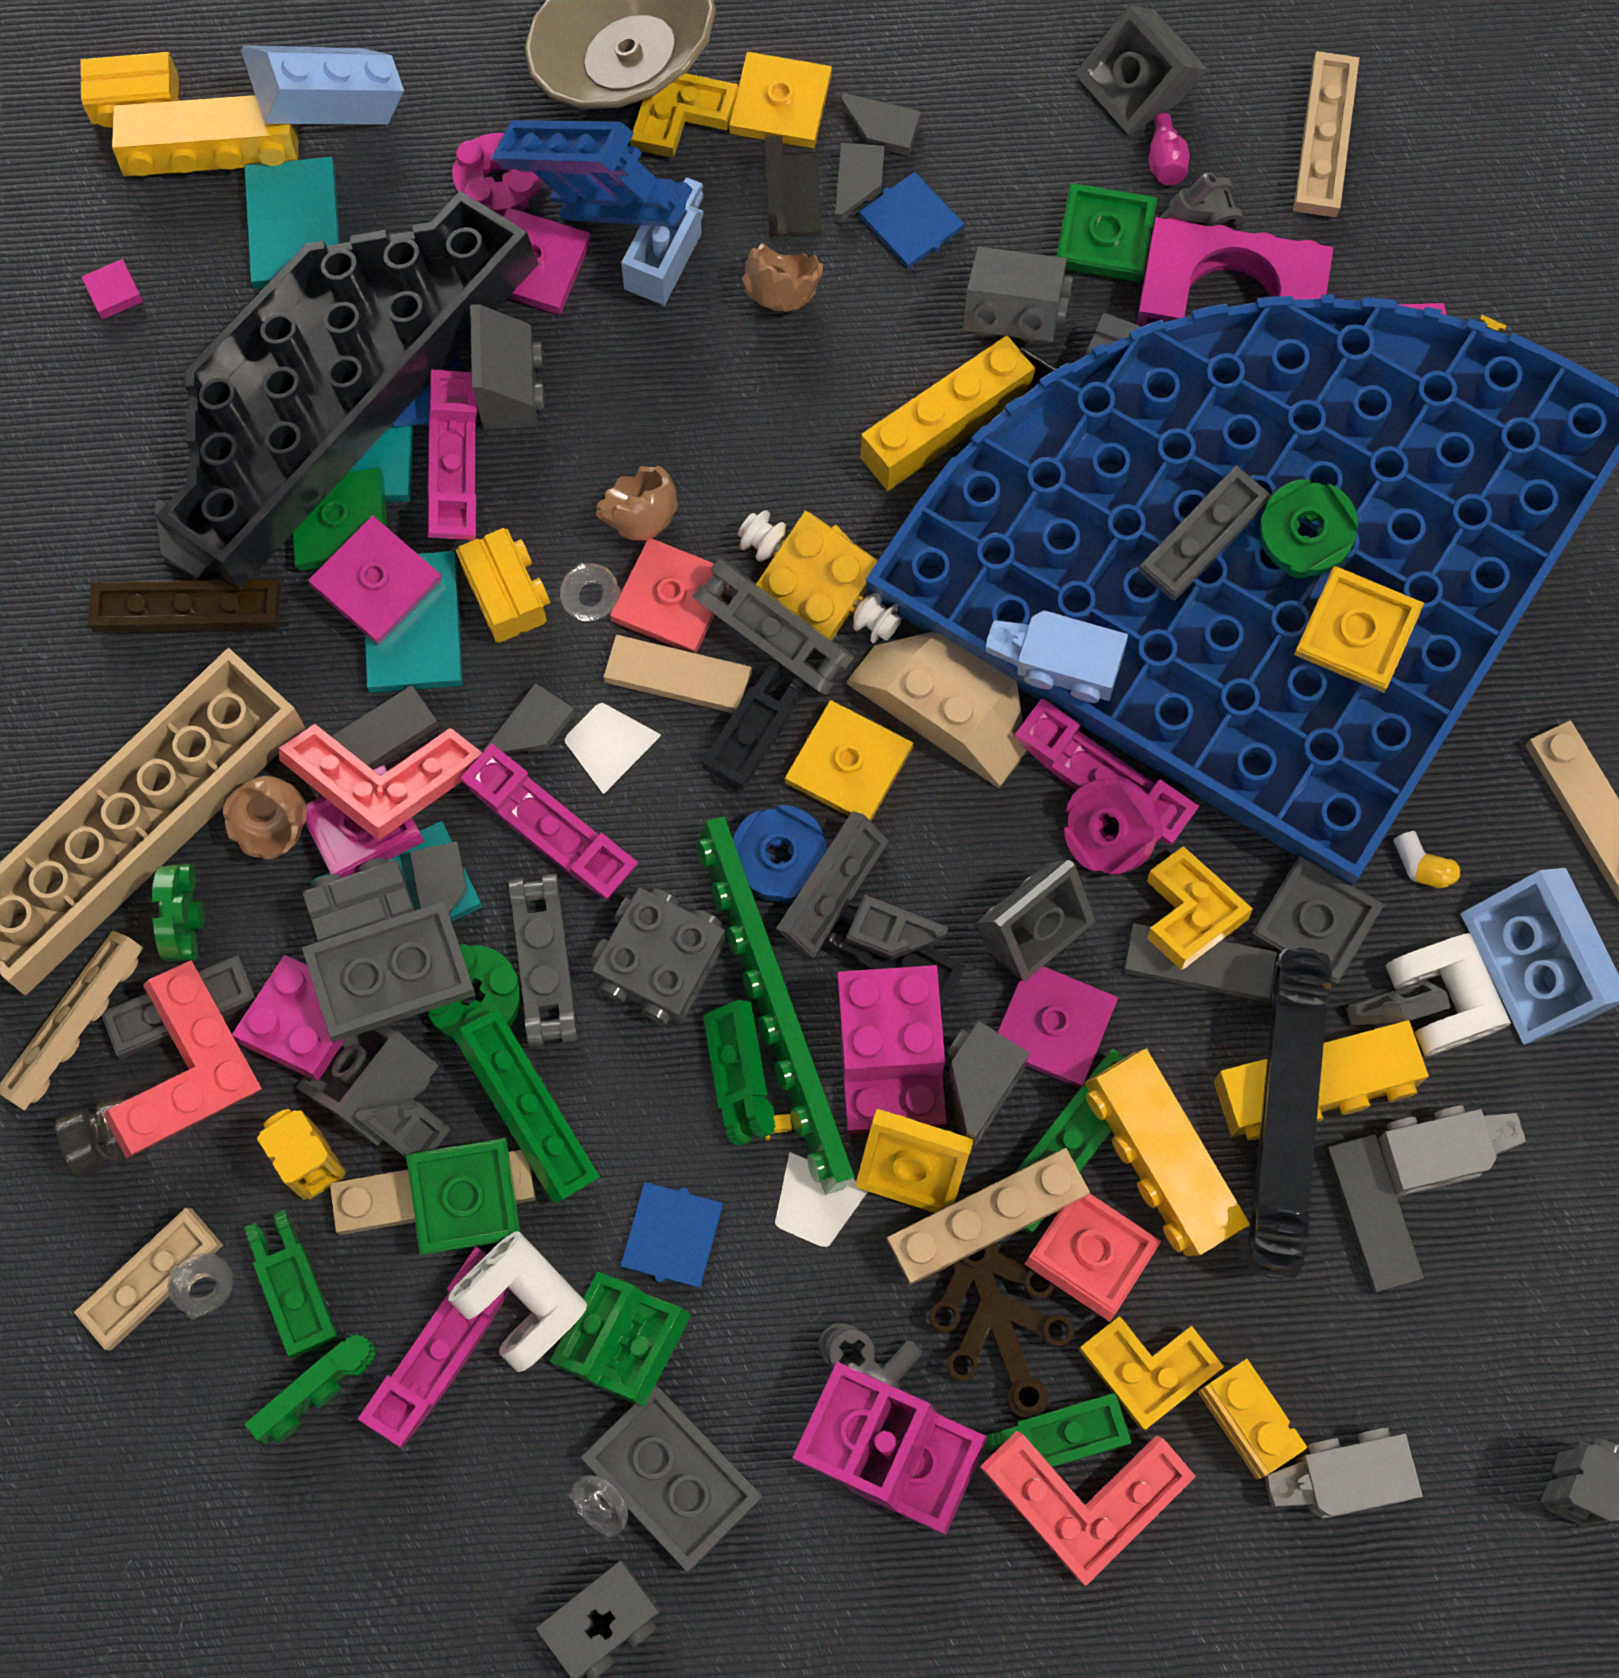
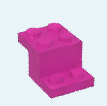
(892, 1045)
(890, 1448)

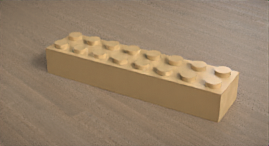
(136, 814)

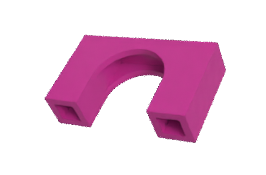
(1187, 251)

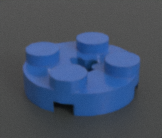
(772, 828)

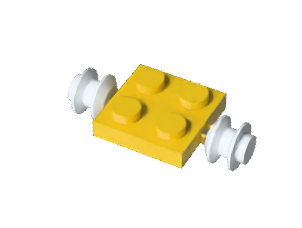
(818, 575)

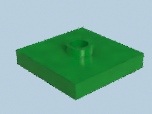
(1106, 232)
(339, 517)
(463, 1196)

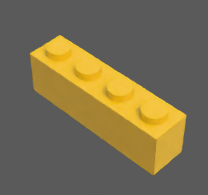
(198, 136)
(946, 413)
(1351, 1075)
(1165, 1154)

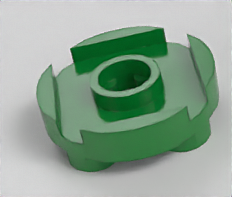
(1312, 501)
(177, 913)
(497, 983)

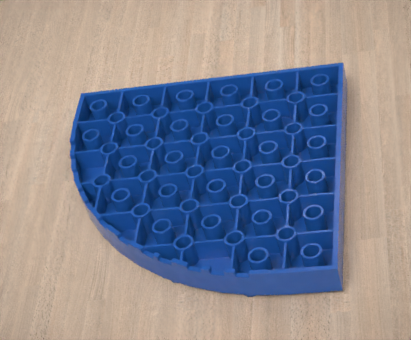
(1465, 486)

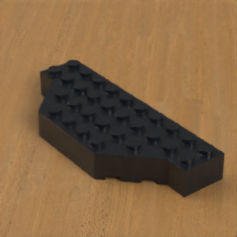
(325, 371)

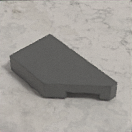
(1399, 1005)

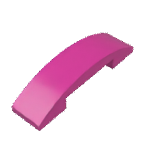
(451, 456)
(1079, 760)
(547, 823)
(428, 1366)

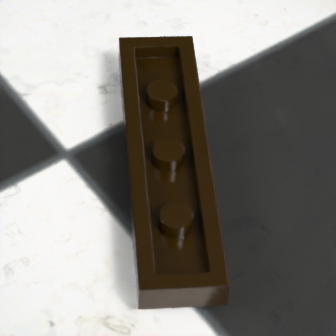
(183, 606)

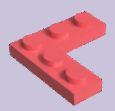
(374, 800)
(216, 1066)
(1092, 1533)

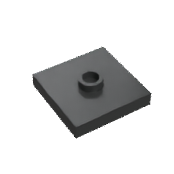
(1318, 914)

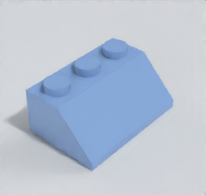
(323, 84)
(1544, 954)

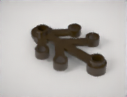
(997, 1313)

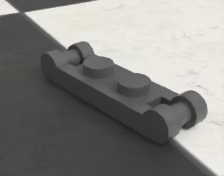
(772, 626)
(543, 960)

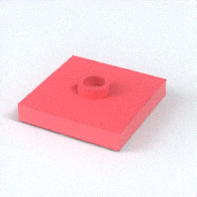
(660, 597)
(1093, 1254)

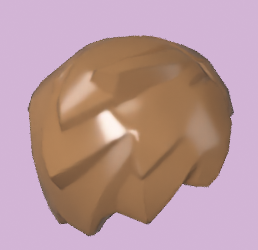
(781, 280)
(640, 504)
(265, 816)

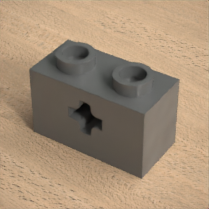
(569, 1627)

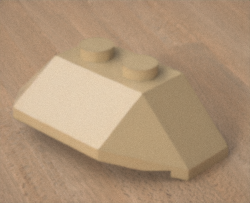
(948, 700)

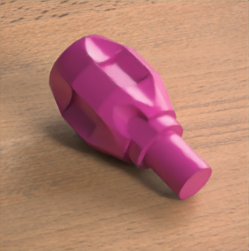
(1168, 152)

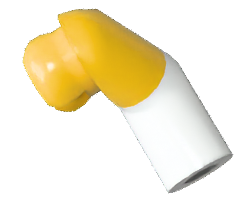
(1424, 867)

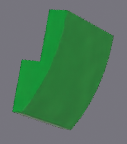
(621, 1339)

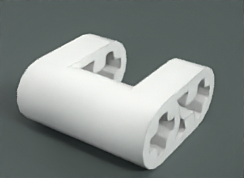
(1469, 988)
(539, 1287)

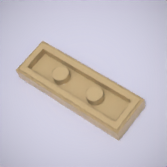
(677, 674)
(144, 1279)

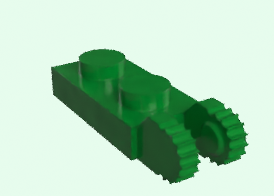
(738, 1072)
(291, 1289)
(314, 1387)
(1072, 1431)

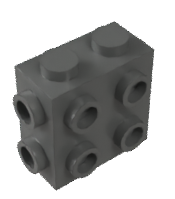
(1017, 295)
(658, 955)

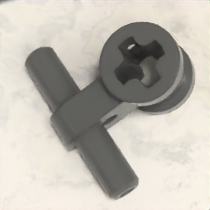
(1207, 202)
(864, 1353)

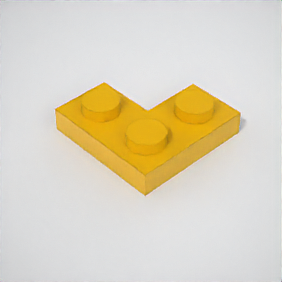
(684, 100)
(1203, 911)
(1146, 1383)

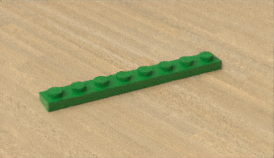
(778, 1019)

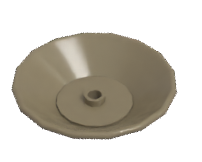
(614, 49)

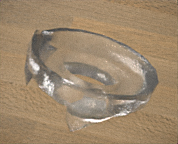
(578, 578)
(190, 1271)
(596, 1514)

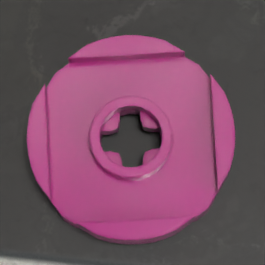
(473, 166)
(1137, 825)

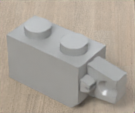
(1447, 1149)
(1348, 1478)

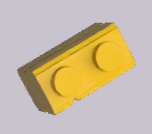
(126, 82)
(502, 585)
(300, 1153)
(1252, 1419)

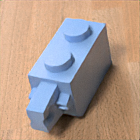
(661, 252)
(1061, 653)

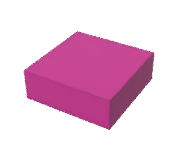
(112, 289)

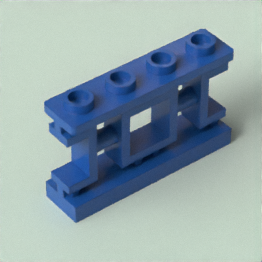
(592, 172)

